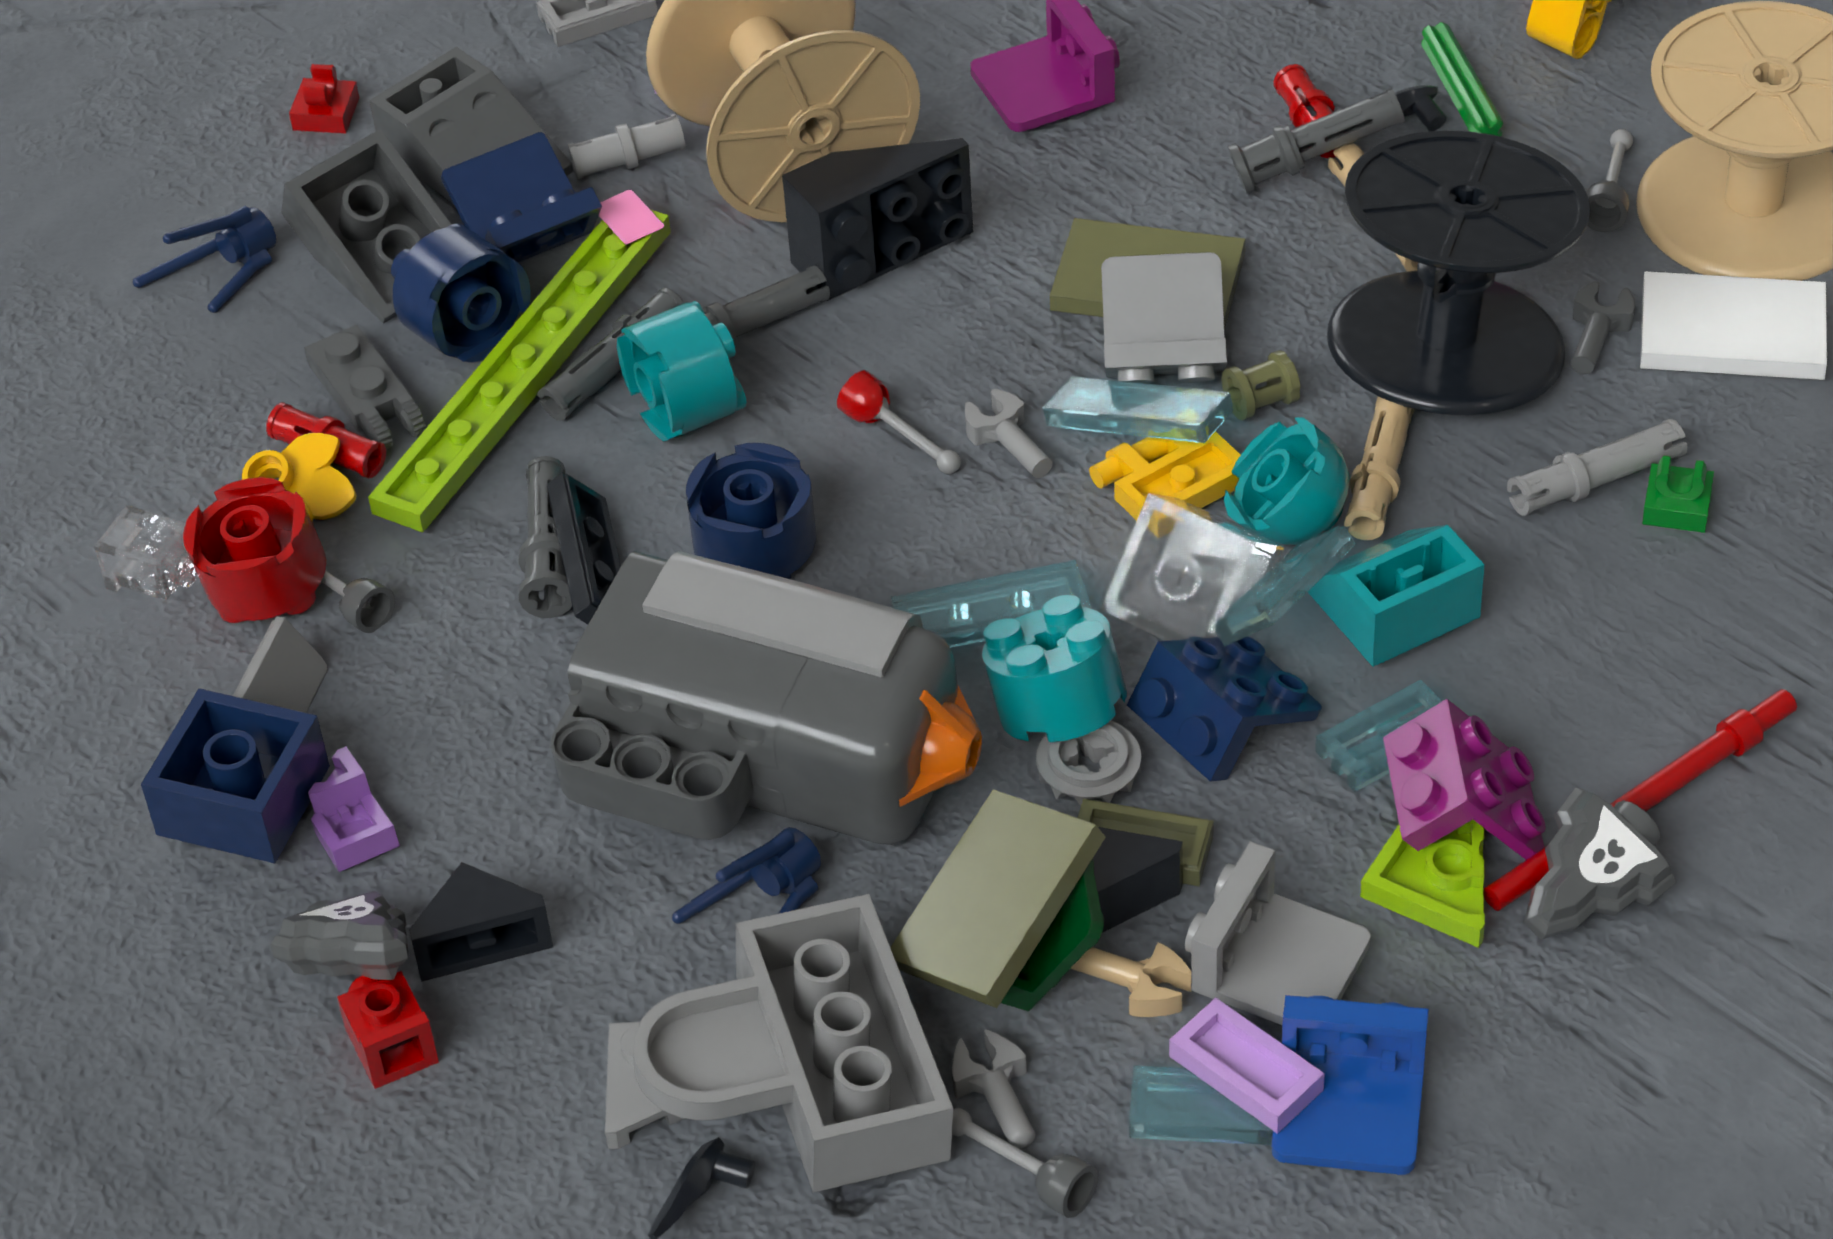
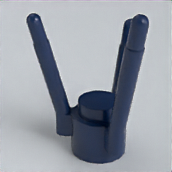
(243, 238)
(776, 867)

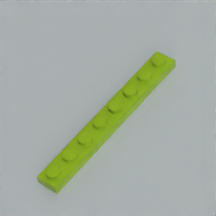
(511, 376)

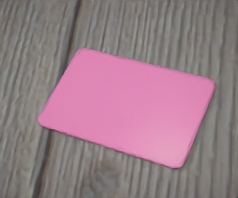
(629, 217)

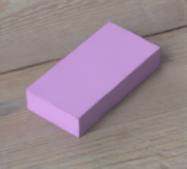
(1246, 1065)

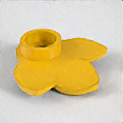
(307, 470)

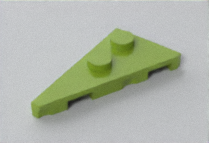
(1433, 885)

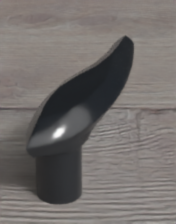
(1420, 101)
(696, 1179)

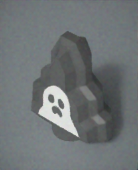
(1597, 864)
(345, 938)

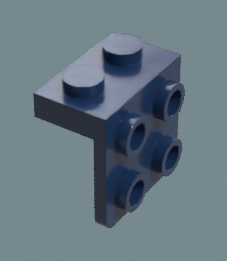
(1212, 697)

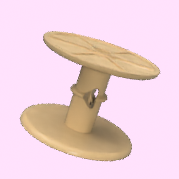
(778, 88)
(1758, 172)

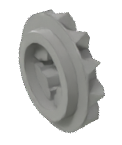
(1109, 746)

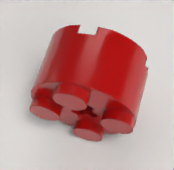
(256, 551)

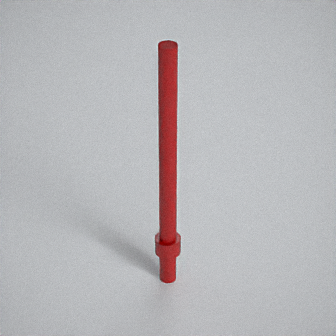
(1733, 736)

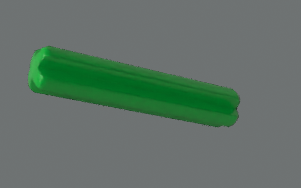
(1461, 80)

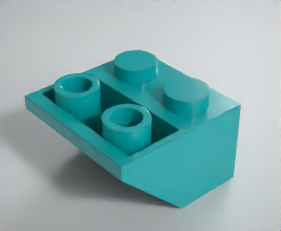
(1403, 592)

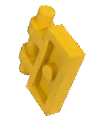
(1185, 471)

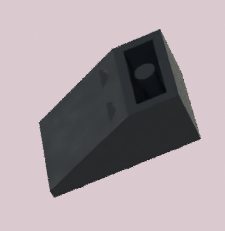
(876, 209)

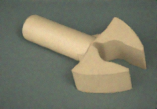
(1141, 978)

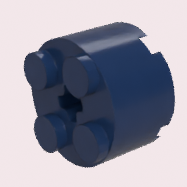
(458, 292)
(752, 509)

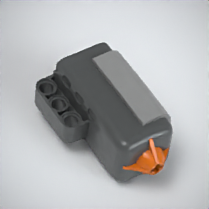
(761, 694)

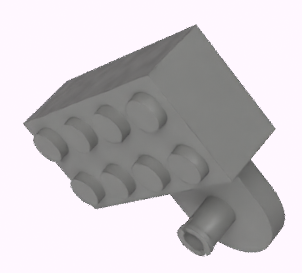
(809, 1028)

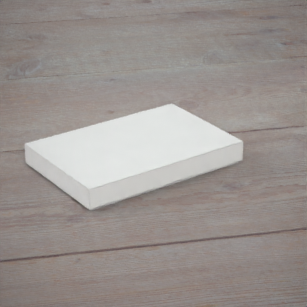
(1734, 325)

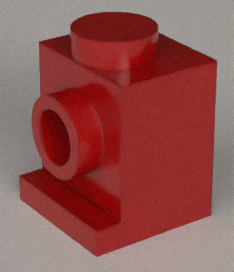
(381, 1015)

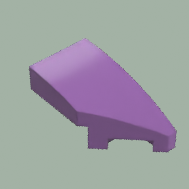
(348, 816)

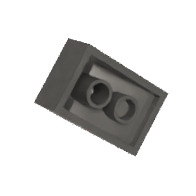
(360, 215)

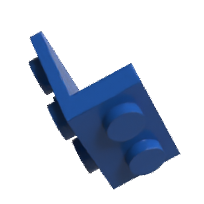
(1371, 1084)

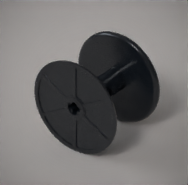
(1454, 334)

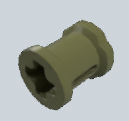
(1281, 380)

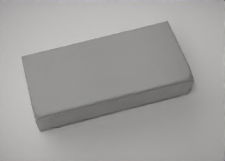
(283, 670)

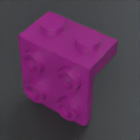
(1053, 74)
(1454, 772)

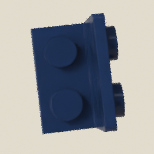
(521, 198)

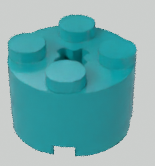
(680, 370)
(1054, 670)

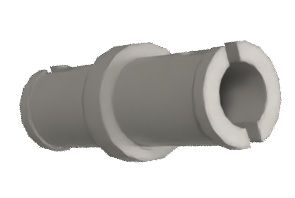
(626, 146)

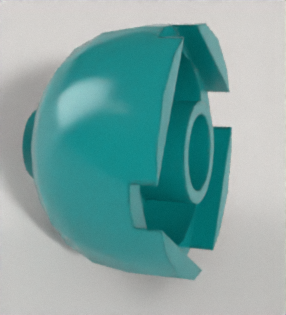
(1289, 484)

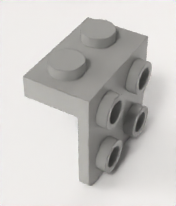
(1163, 317)
(1267, 946)

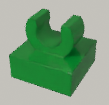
(1678, 496)

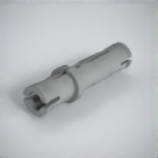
(1575, 475)

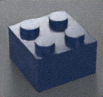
(235, 775)

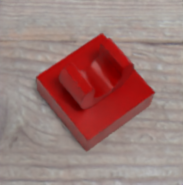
(324, 102)

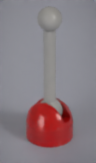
(868, 400)

